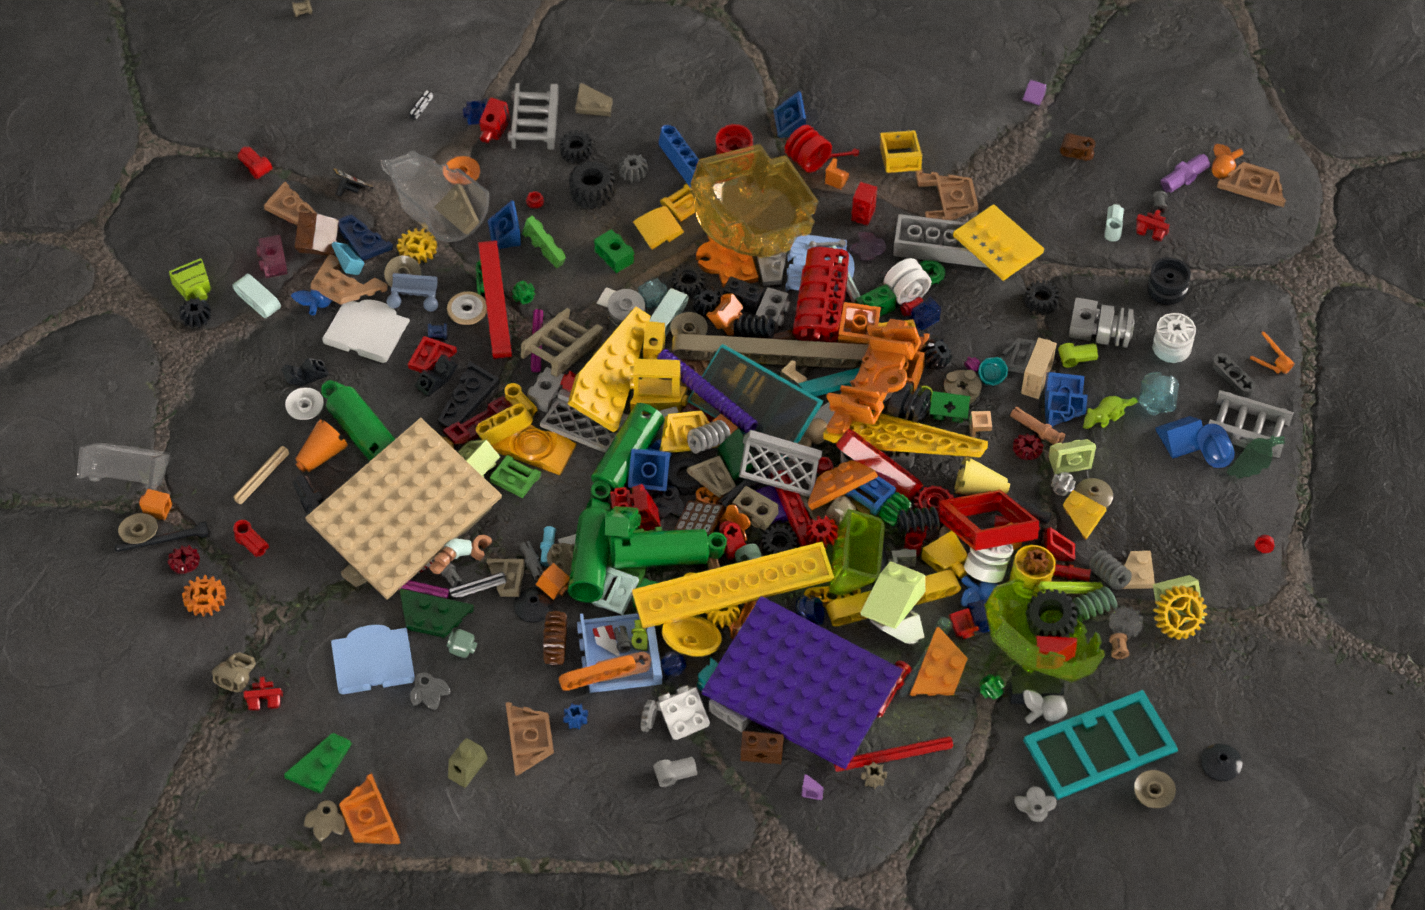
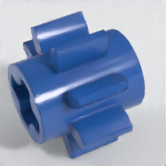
(575, 716)

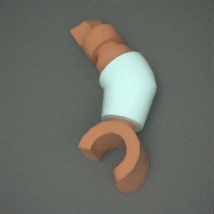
(459, 547)

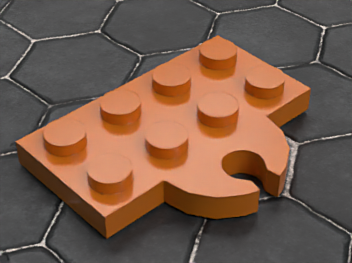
(726, 263)

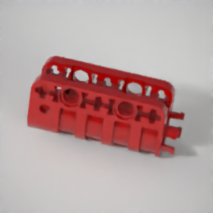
(818, 295)

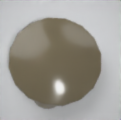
(561, 555)

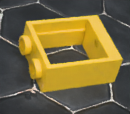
(901, 161)
(655, 369)

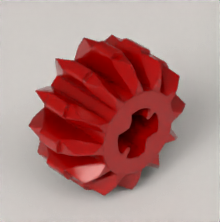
(815, 529)

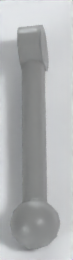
(841, 243)

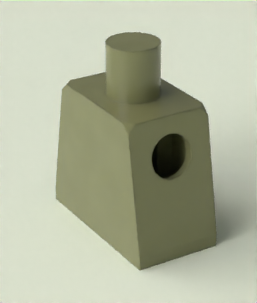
(469, 759)

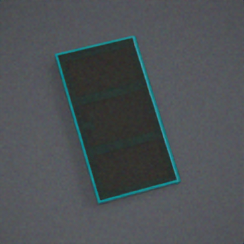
(774, 402)

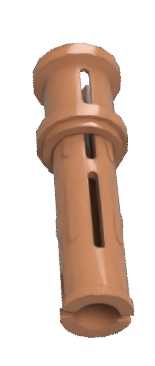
(1044, 430)

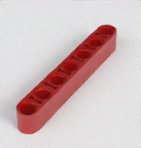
(495, 299)

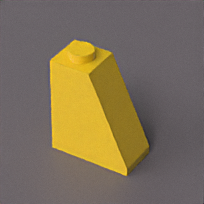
(662, 403)

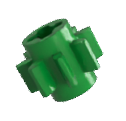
(523, 292)
(991, 686)

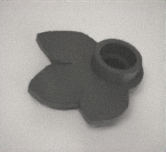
(428, 693)

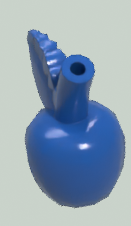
(312, 298)
(976, 592)

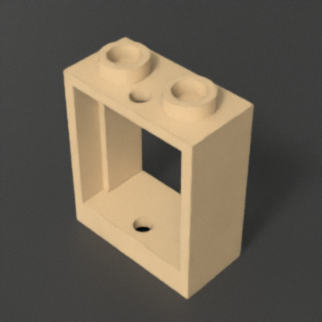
(1039, 363)

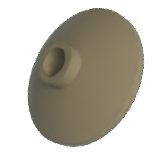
(399, 265)
(689, 324)
(1103, 491)
(138, 528)
(1154, 781)

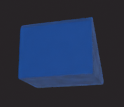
(790, 115)
(505, 227)
(1180, 436)
(649, 468)

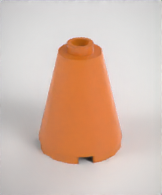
(319, 447)

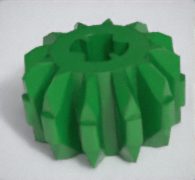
(892, 506)

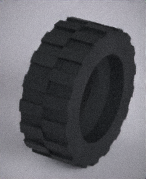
(683, 460)

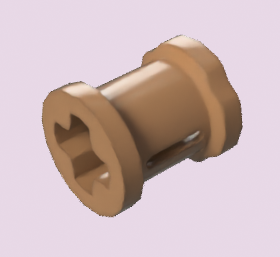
(1115, 643)

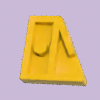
(1083, 512)

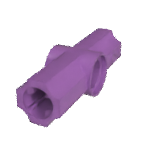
(1185, 173)

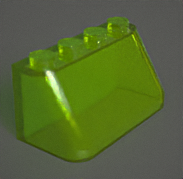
(856, 552)

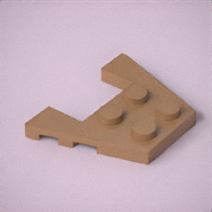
(955, 195)
(341, 288)

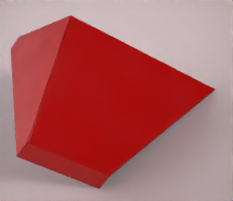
(1058, 545)

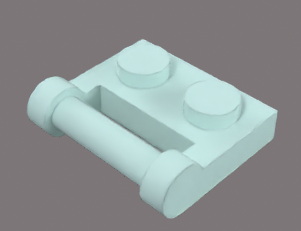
(620, 592)

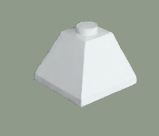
(908, 631)

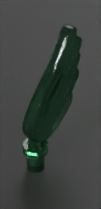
(1255, 457)

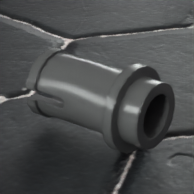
(623, 642)

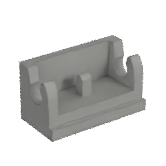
(729, 716)

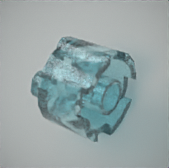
(1158, 393)

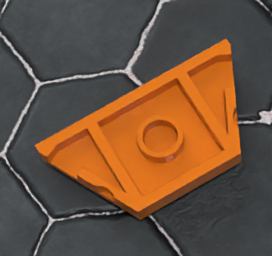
(839, 481)
(940, 667)
(368, 815)

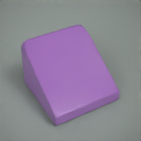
(1034, 92)
(811, 788)

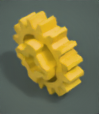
(417, 245)

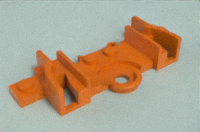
(889, 352)

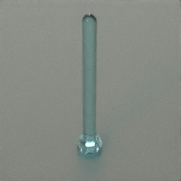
(945, 625)

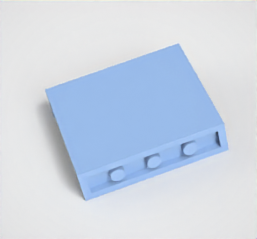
(595, 653)

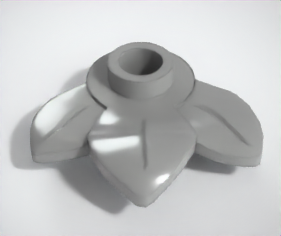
(1035, 804)

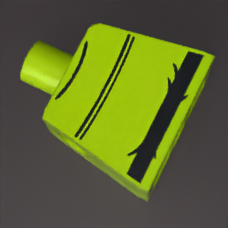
(191, 280)

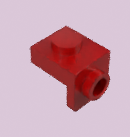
(963, 623)

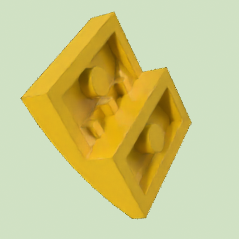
(658, 226)

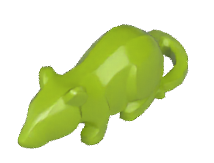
(1109, 408)

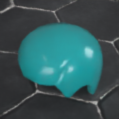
(993, 371)

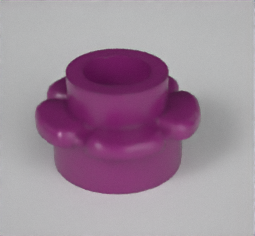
(972, 364)

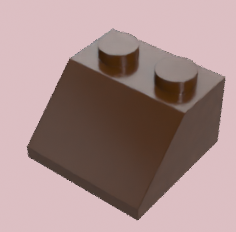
(316, 234)

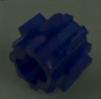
(673, 663)

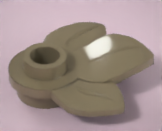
(325, 823)

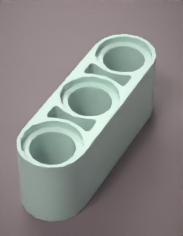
(256, 296)
(669, 308)

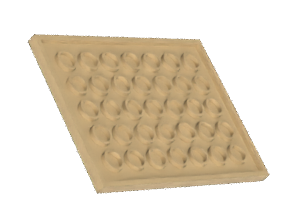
(403, 508)

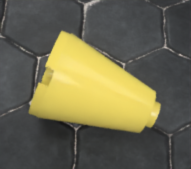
(978, 479)

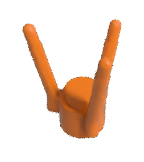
(1282, 363)

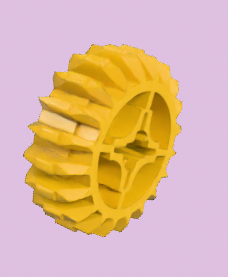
(1195, 618)

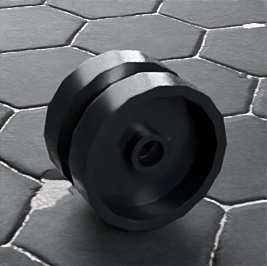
(1169, 280)

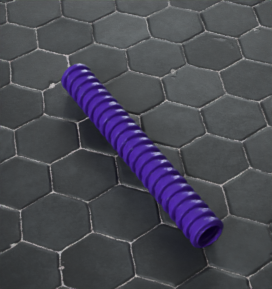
(711, 395)

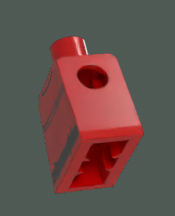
(494, 120)

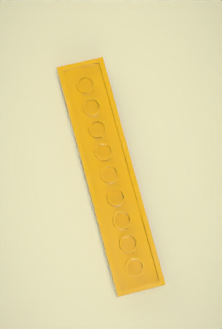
(732, 585)

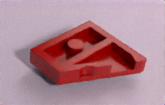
(429, 353)

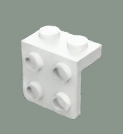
(683, 712)

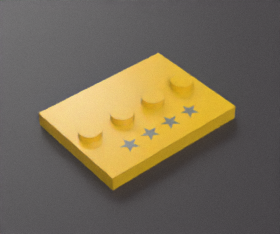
(998, 242)

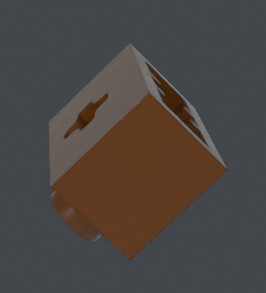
(762, 747)

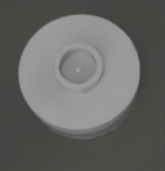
(622, 303)

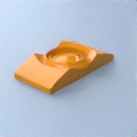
(538, 448)

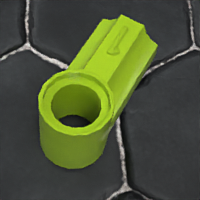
(1072, 355)

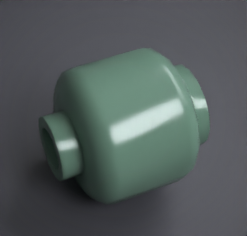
(461, 643)

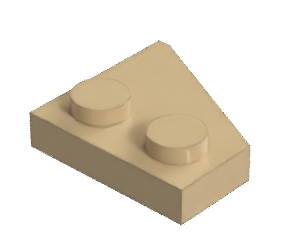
(1142, 570)

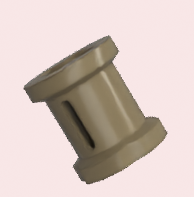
(301, 8)

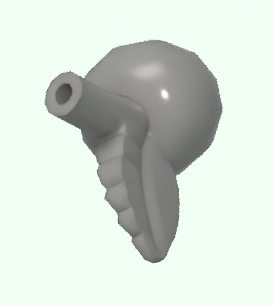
(1051, 706)

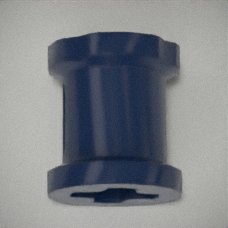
(437, 331)

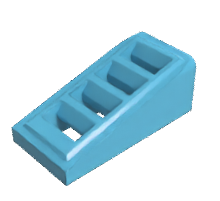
(348, 258)

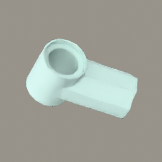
(1114, 223)

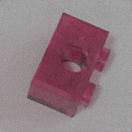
(272, 256)

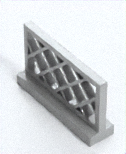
(576, 435)
(786, 449)

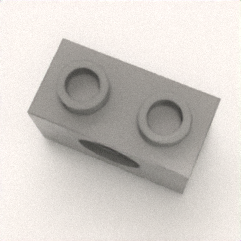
(1083, 318)
(543, 398)

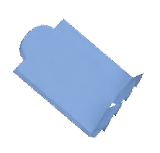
(799, 252)
(372, 658)

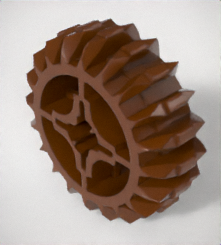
(555, 638)

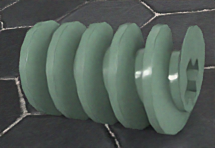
(1094, 601)

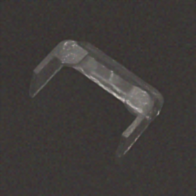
(122, 463)

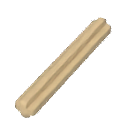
(265, 470)

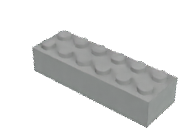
(931, 240)

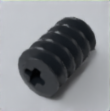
(754, 326)
(917, 518)

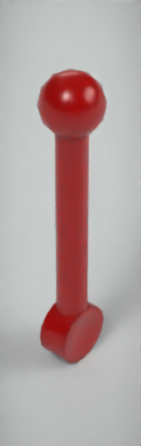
(855, 152)

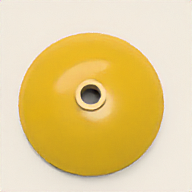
(692, 636)

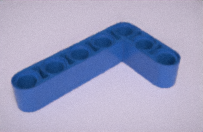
(678, 152)

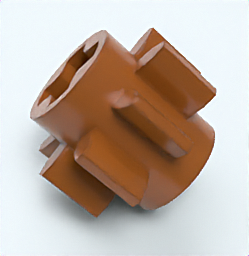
(1035, 561)

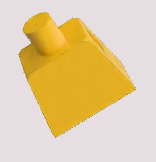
(652, 348)
(946, 554)

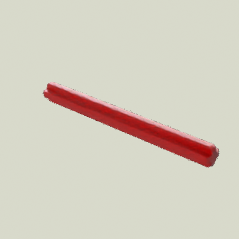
(898, 753)

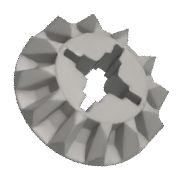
(648, 716)

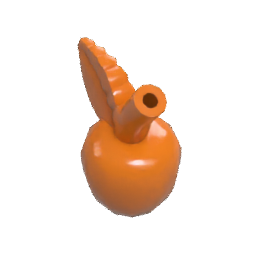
(1224, 160)

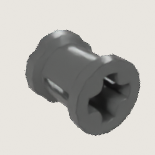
(1159, 202)

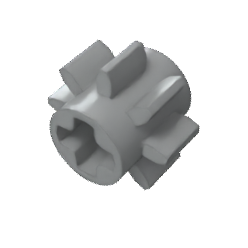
(1063, 483)

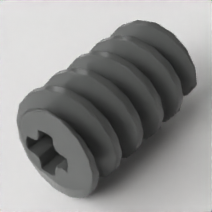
(1110, 570)

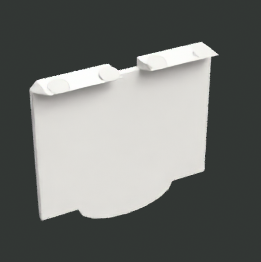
(366, 328)

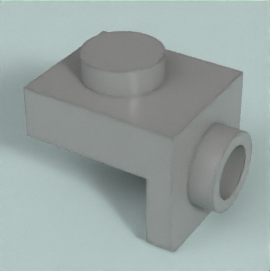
(904, 557)

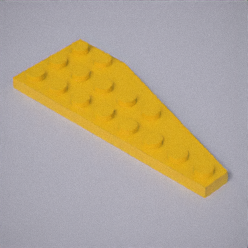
(604, 381)
(907, 436)

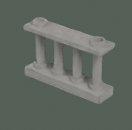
(549, 123)
(1244, 405)

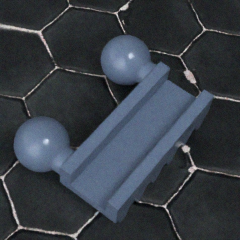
(413, 285)

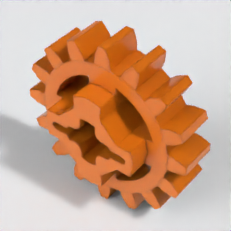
(203, 599)

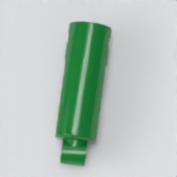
(356, 419)
(614, 466)
(665, 548)
(590, 553)

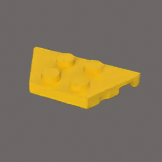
(677, 428)

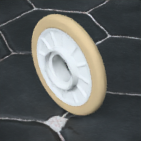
(469, 317)

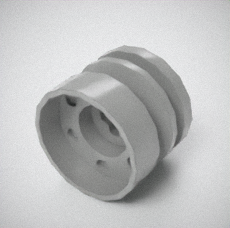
(1114, 326)

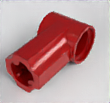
(257, 165)
(250, 538)

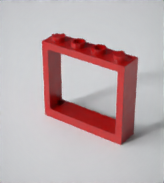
(953, 513)

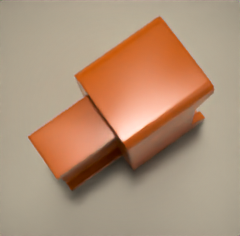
(726, 313)

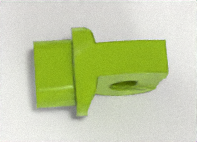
(639, 633)

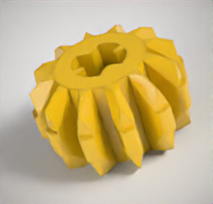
(724, 616)

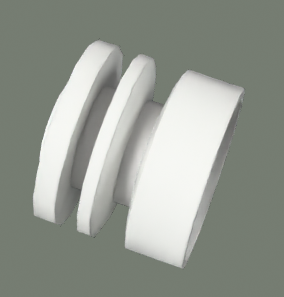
(1174, 337)
(989, 563)

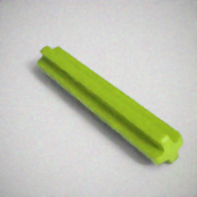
(1070, 587)

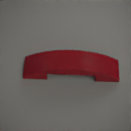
(466, 431)

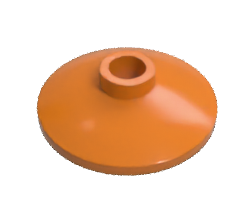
(466, 164)

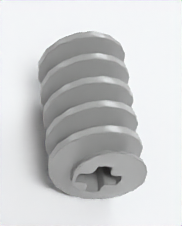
(708, 436)

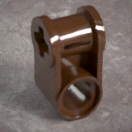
(1076, 145)

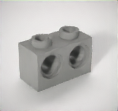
(774, 304)

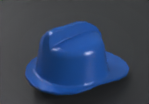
(1215, 445)

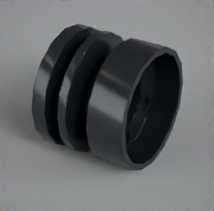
(914, 404)

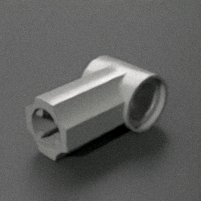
(669, 772)

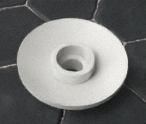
(306, 398)

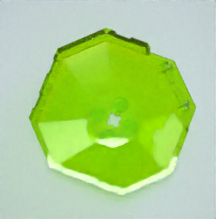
(1010, 631)

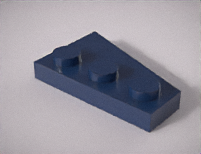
(361, 239)

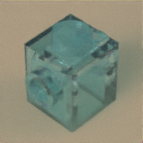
(652, 293)

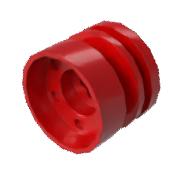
(733, 138)
(808, 148)

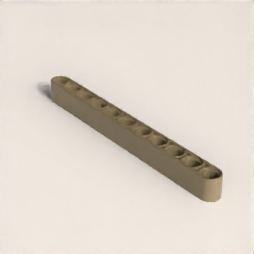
(772, 350)

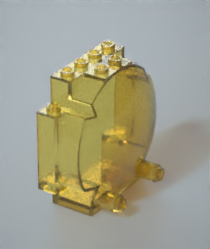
(752, 201)

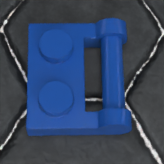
(876, 488)

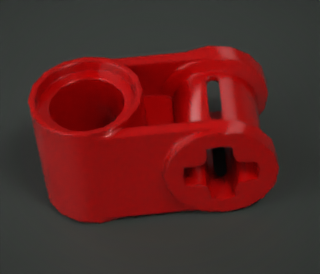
(916, 539)
(734, 540)

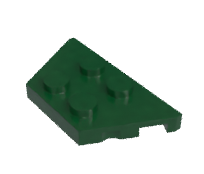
(431, 613)

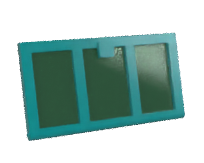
(1100, 744)

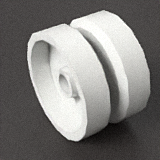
(907, 280)

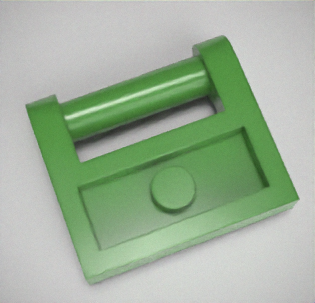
(512, 480)

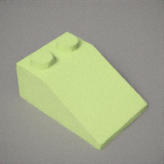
(894, 595)

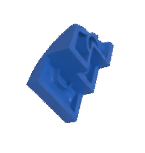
(1064, 397)

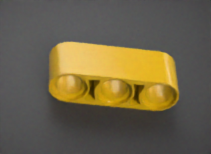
(504, 423)

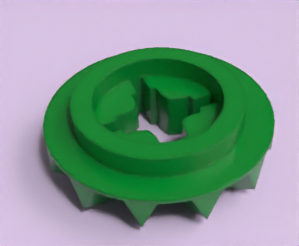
(938, 270)

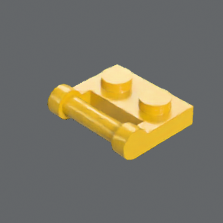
(682, 208)

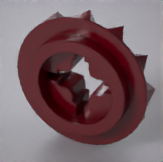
(1025, 452)
(191, 562)

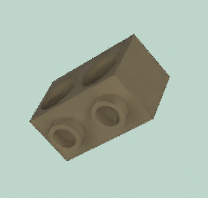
(757, 505)

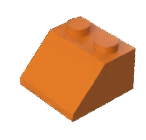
(855, 323)

